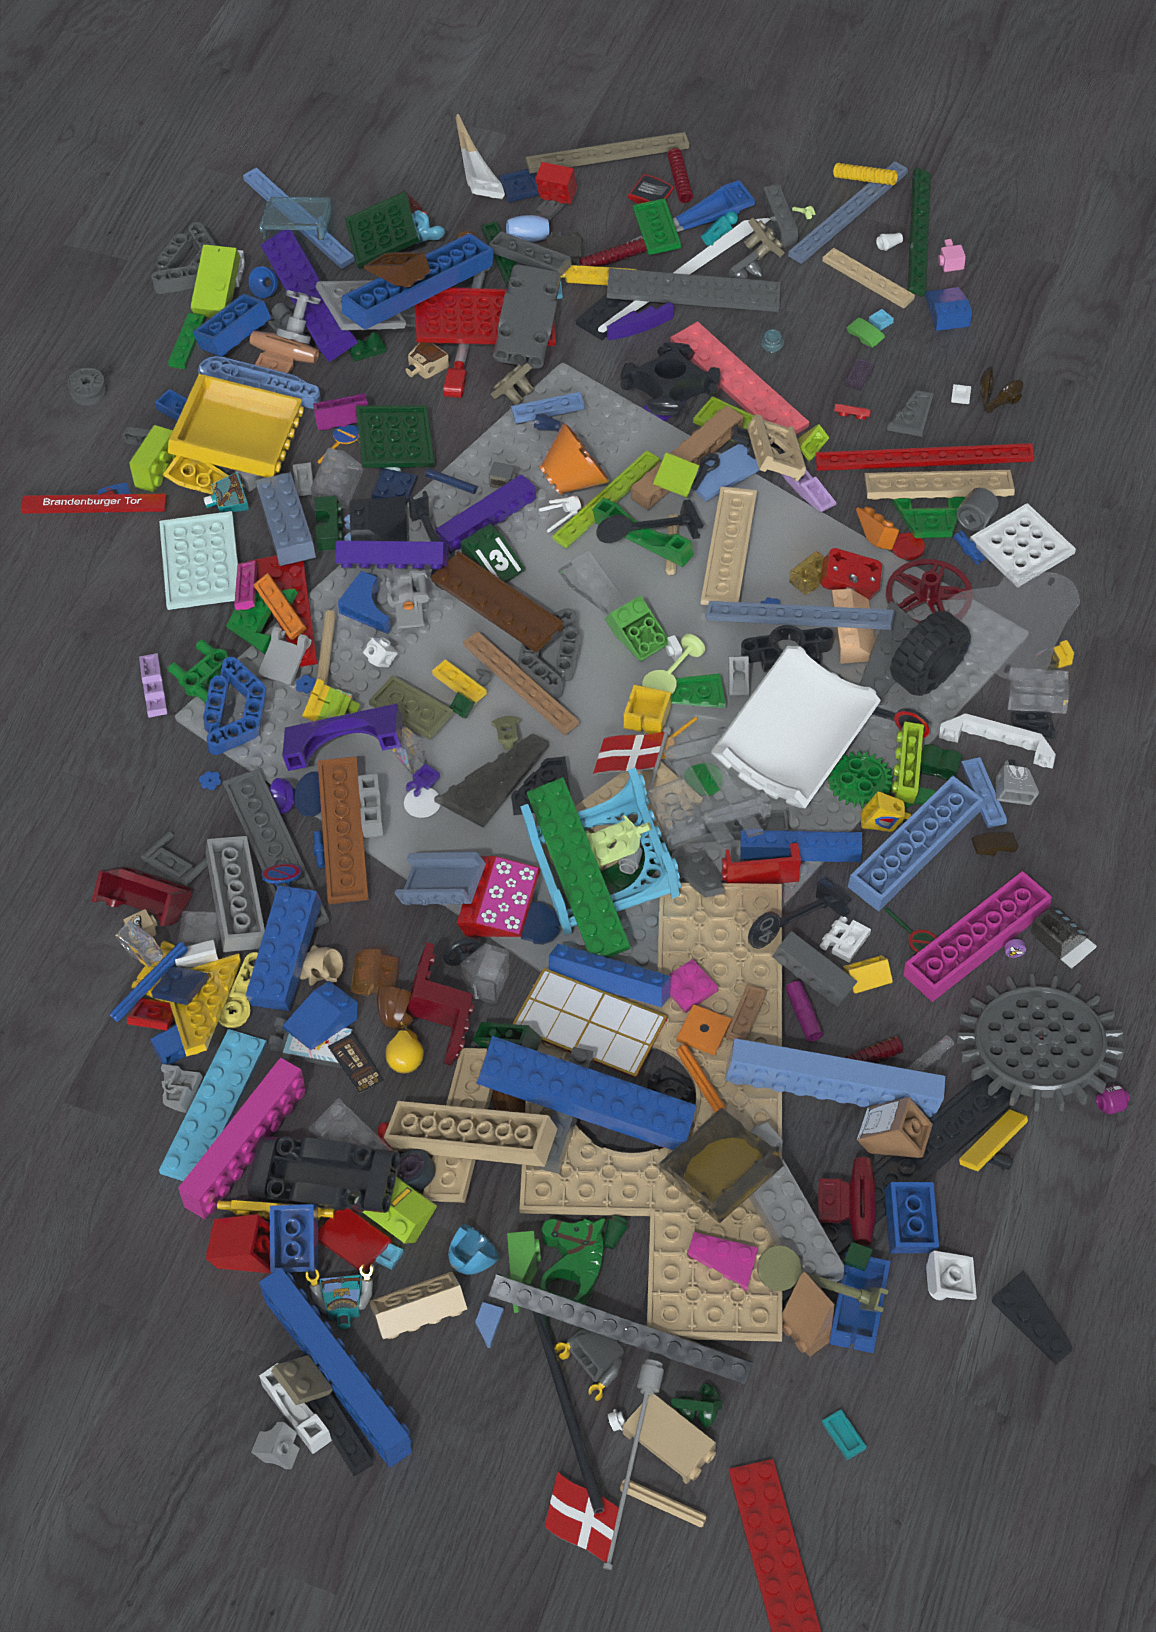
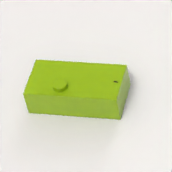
(215, 280)

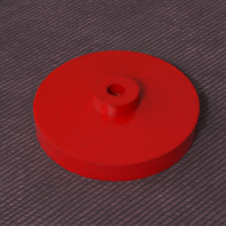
(908, 547)

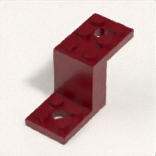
(440, 1004)

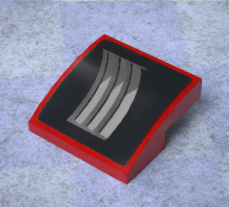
(650, 189)

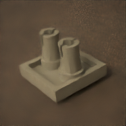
(766, 236)
(506, 385)

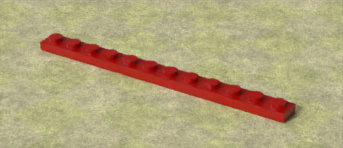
(924, 457)

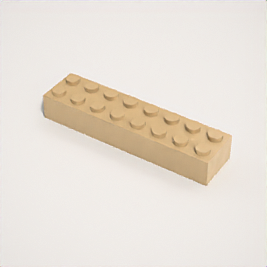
(471, 1133)

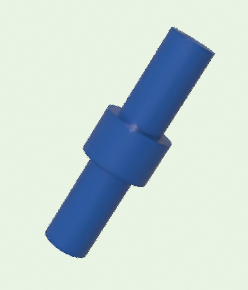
(318, 849)

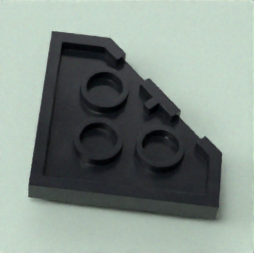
(549, 771)

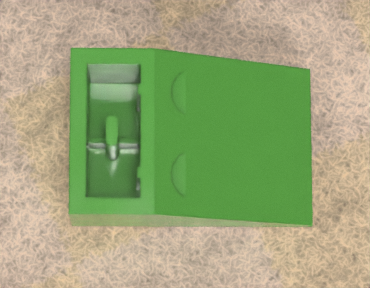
(637, 628)

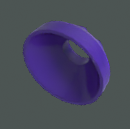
(282, 794)

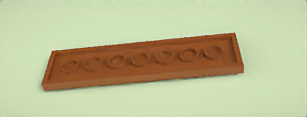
(342, 830)

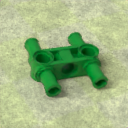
(202, 672)

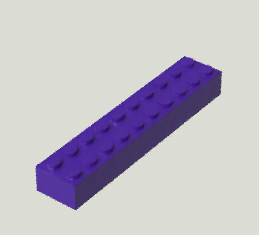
(300, 276)

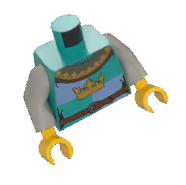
(342, 1296)

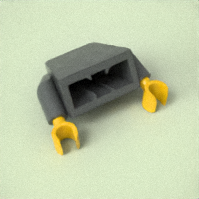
(597, 1355)

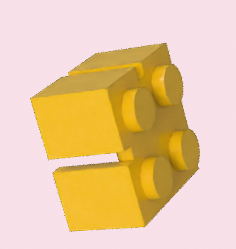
(647, 709)

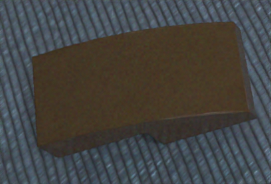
(992, 842)

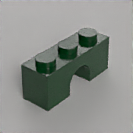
(327, 512)

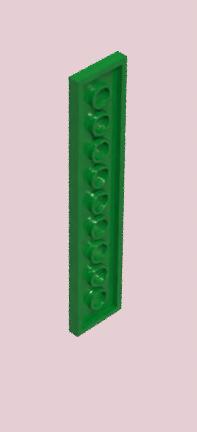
(578, 869)

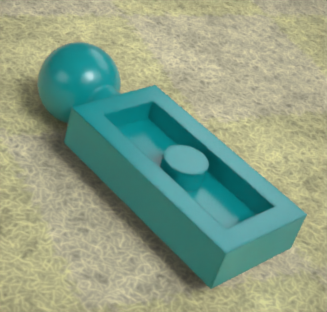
(719, 228)

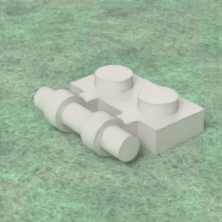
(851, 940)

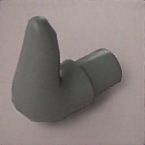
(486, 677)

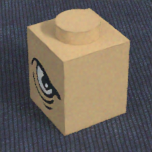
(143, 921)

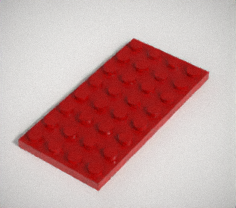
(462, 317)

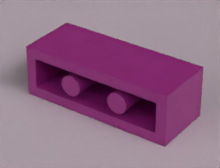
(338, 411)

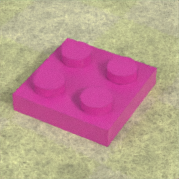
(690, 986)

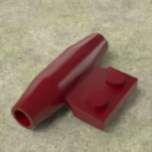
(851, 1200)

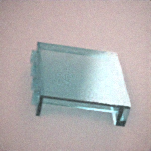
(297, 214)

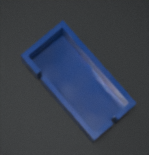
(854, 1324)

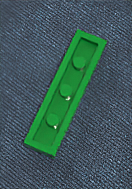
(186, 341)

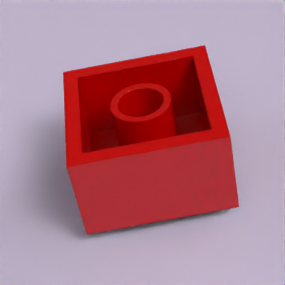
(556, 183)

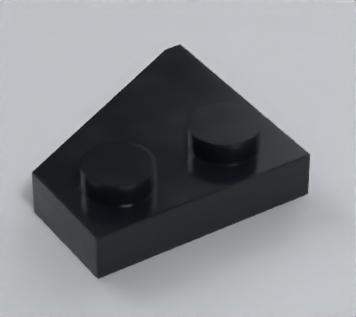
(1034, 721)

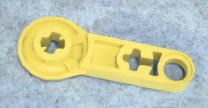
(237, 998)

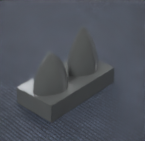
(750, 264)

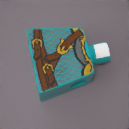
(227, 495)

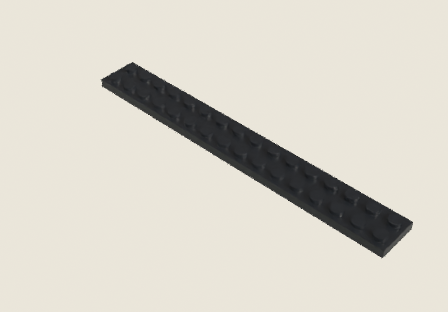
(951, 1131)

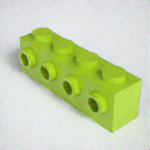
(909, 759)

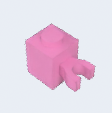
(951, 257)

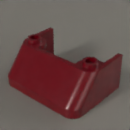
(142, 891)

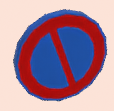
(281, 873)

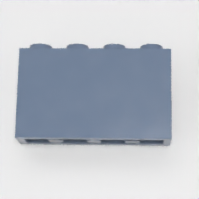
(442, 878)

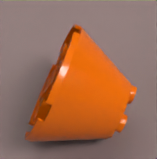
(570, 464)

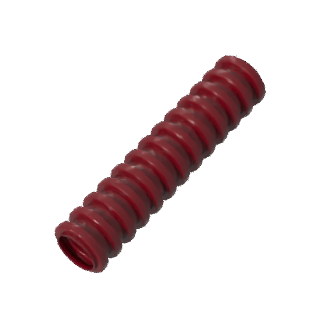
(680, 175)
(614, 254)
(879, 1051)

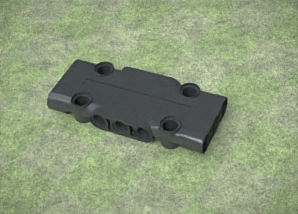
(527, 316)

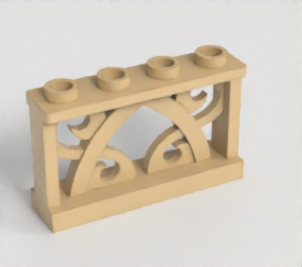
(764, 433)

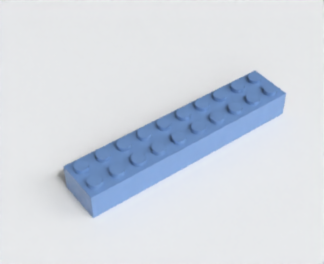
(831, 1076)

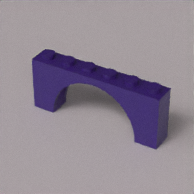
(306, 738)

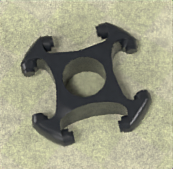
(670, 379)

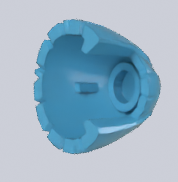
(471, 1251)

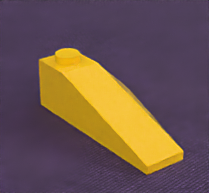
(194, 474)

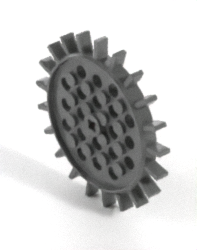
(1040, 1042)

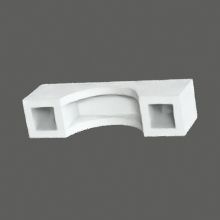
(301, 1418)

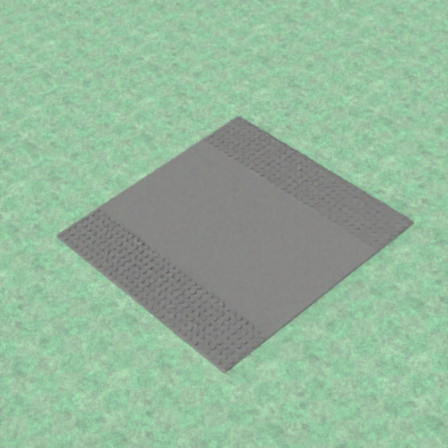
(605, 671)

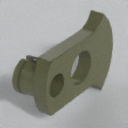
(506, 738)

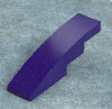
(637, 323)

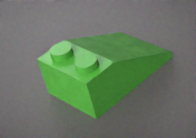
(523, 1257)

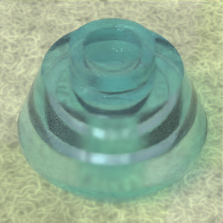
(772, 341)

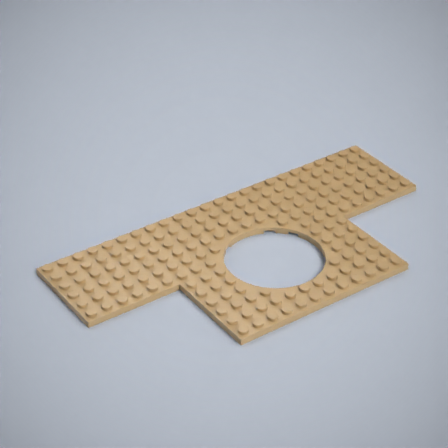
(598, 1181)

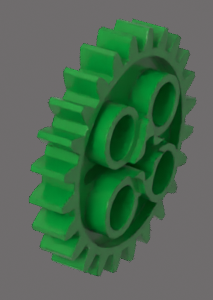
(869, 776)

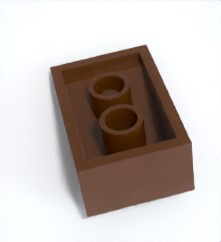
(400, 267)

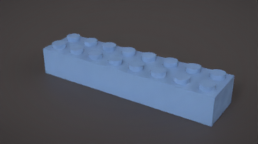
(915, 843)

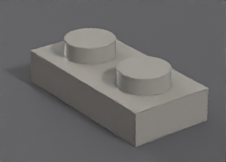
(303, 478)

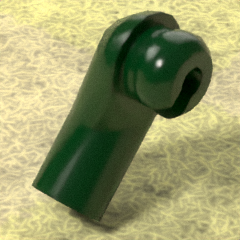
(710, 1392)

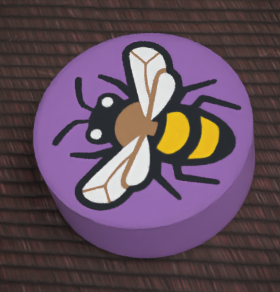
(1015, 948)

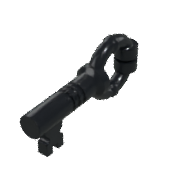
(705, 469)

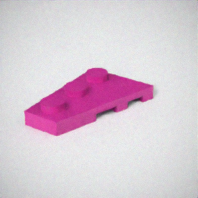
(727, 1257)

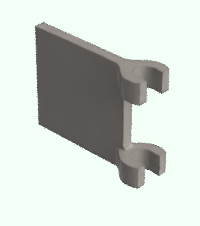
(283, 657)

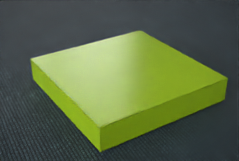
(676, 474)

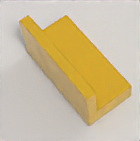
(869, 973)

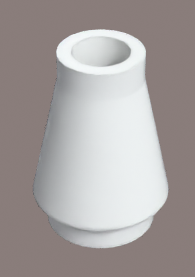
(887, 241)

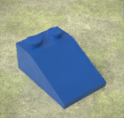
(949, 308)
(322, 1015)

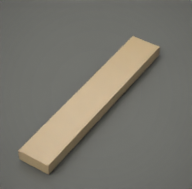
(868, 278)

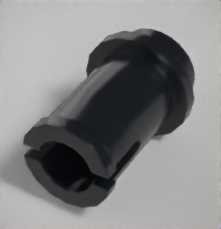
(1002, 1161)

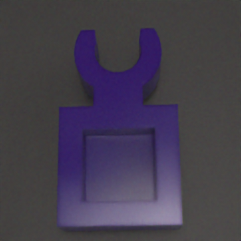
(423, 778)

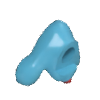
(423, 227)

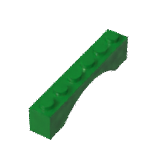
(669, 546)

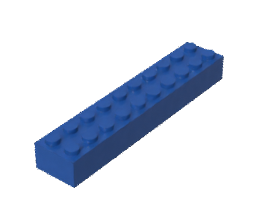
(447, 267)
(586, 1094)
(339, 1369)

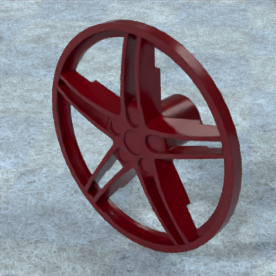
(927, 588)

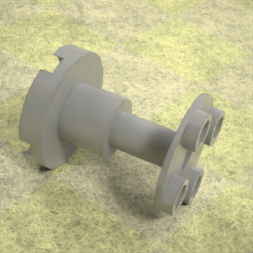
(296, 324)

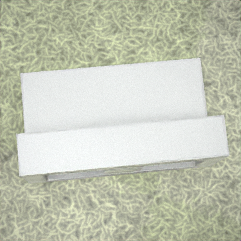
(198, 955)

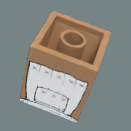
(895, 1129)

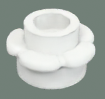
(616, 1420)

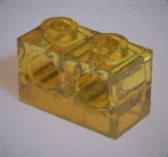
(808, 573)

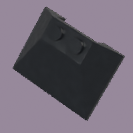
(378, 519)

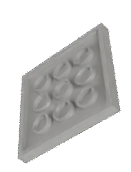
(332, 295)

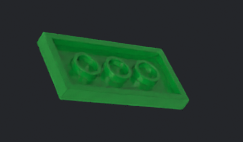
(656, 226)

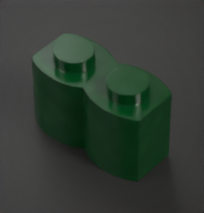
(939, 762)

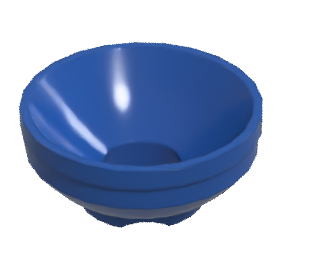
(257, 282)

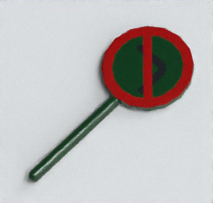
(918, 939)

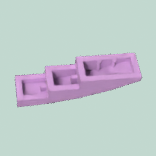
(812, 491)
(153, 685)

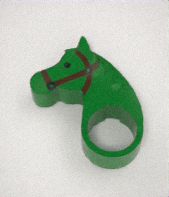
(581, 1251)

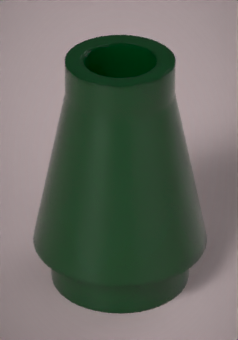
(615, 1229)

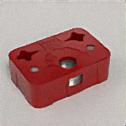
(851, 571)

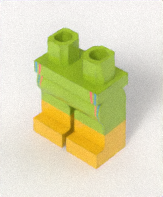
(328, 702)

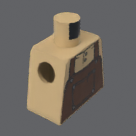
(426, 360)

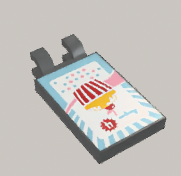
(294, 1049)

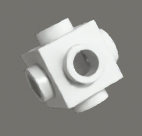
(380, 652)

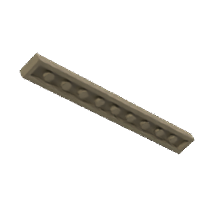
(610, 151)

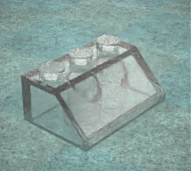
(337, 477)

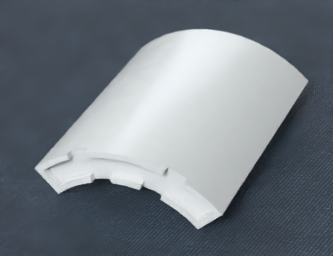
(795, 728)

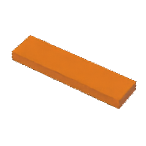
(280, 606)

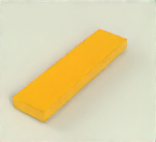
(993, 1140)

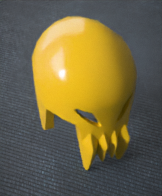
(404, 1052)

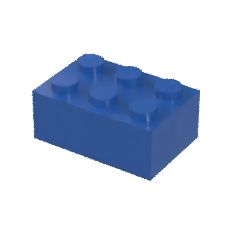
(911, 1217)
(294, 1238)

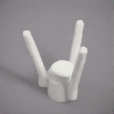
(569, 505)

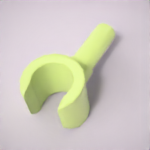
(808, 211)

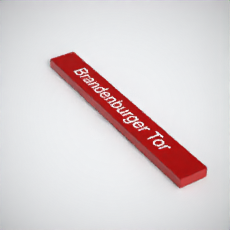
(94, 503)

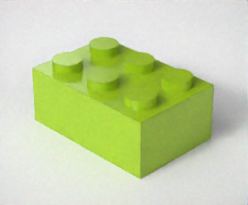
(152, 459)

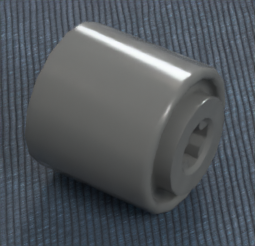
(977, 509)

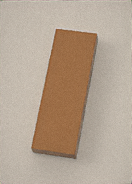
(746, 1013)

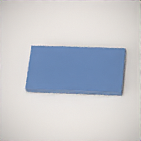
(733, 468)

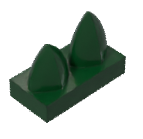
(367, 348)
(706, 1408)

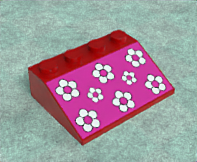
(500, 899)

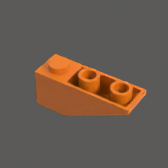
(877, 529)

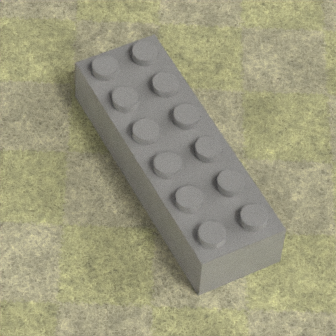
(235, 893)
(794, 1225)

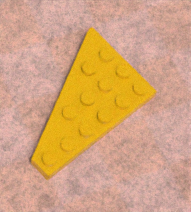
(200, 1017)

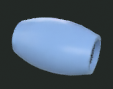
(528, 227)

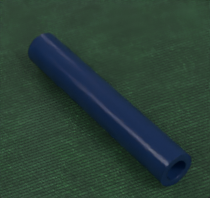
(449, 480)

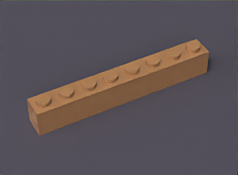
(701, 443)

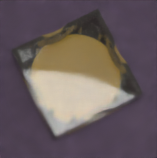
(721, 1165)

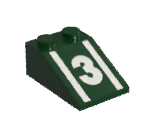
(492, 553)

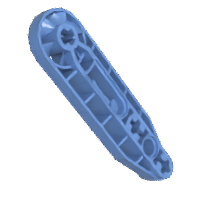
(260, 378)

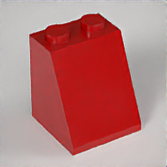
(240, 1244)

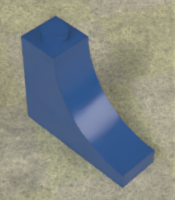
(359, 603)

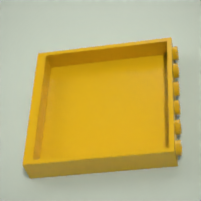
(236, 426)

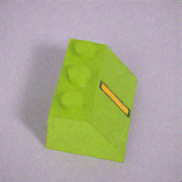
(407, 1213)

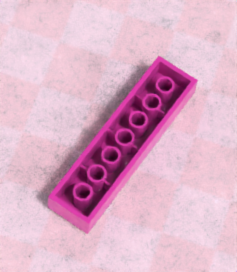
(977, 936)
(238, 1141)

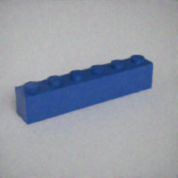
(812, 845)
(611, 975)

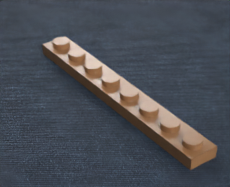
(521, 683)

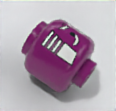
(1112, 1100)

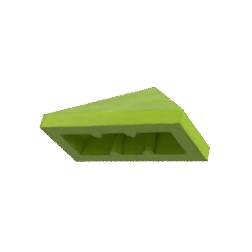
(812, 441)

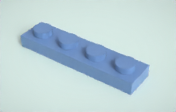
(549, 407)
(982, 786)

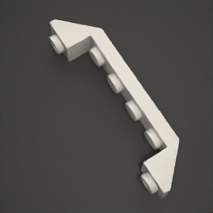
(1001, 732)

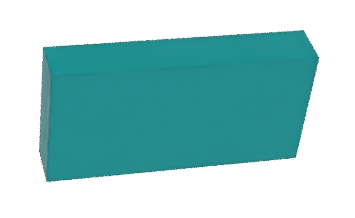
(844, 1434)

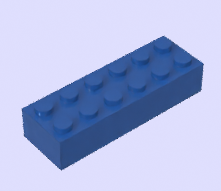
(283, 948)

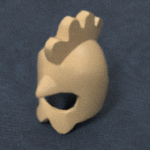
(322, 964)

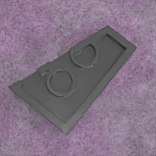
(914, 415)
(699, 873)

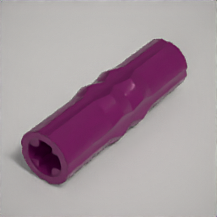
(804, 1011)

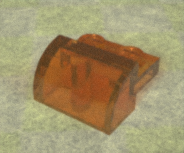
(373, 971)

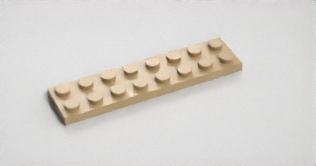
(937, 484)
(729, 545)
(454, 1173)

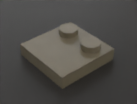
(302, 1380)

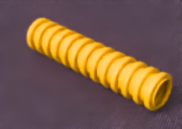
(864, 174)

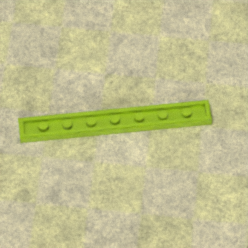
(614, 492)

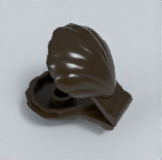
(1009, 394)

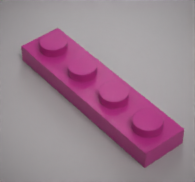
(245, 589)

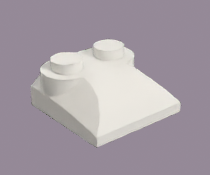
(950, 1276)

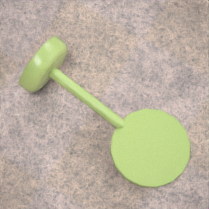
(664, 679)

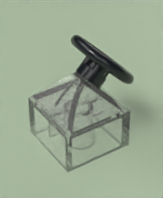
(482, 969)

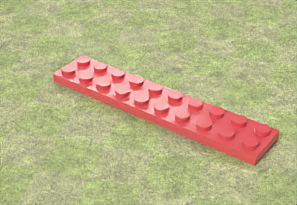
(738, 379)

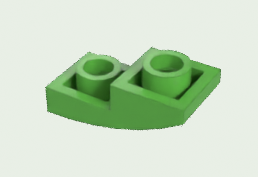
(866, 332)

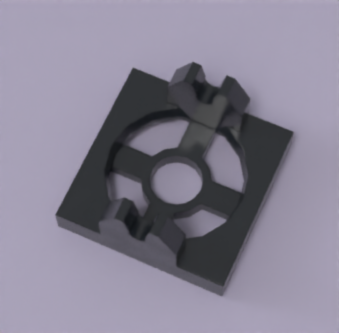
(665, 1074)

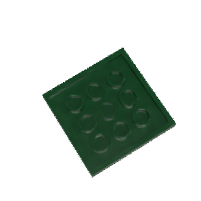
(382, 229)
(394, 436)

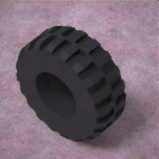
(930, 653)

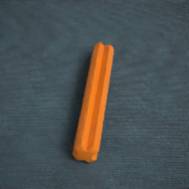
(700, 1078)

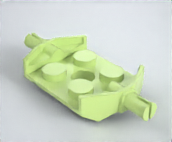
(627, 840)

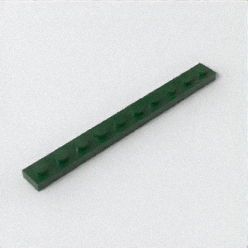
(919, 232)

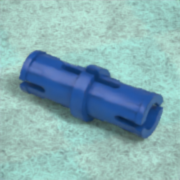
(969, 547)

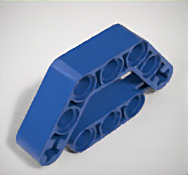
(233, 673)

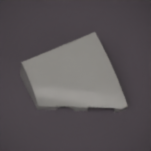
(179, 1087)

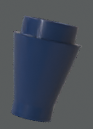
(546, 423)

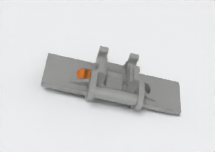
(401, 596)

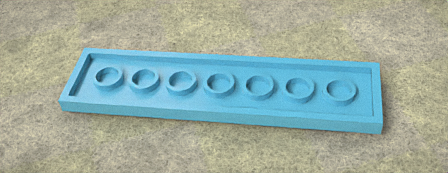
(214, 1102)

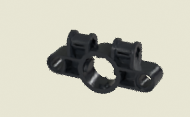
(765, 650)

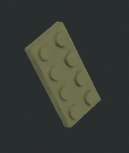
(417, 709)

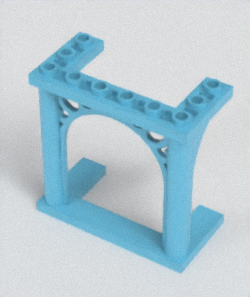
(628, 801)

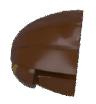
(392, 1007)

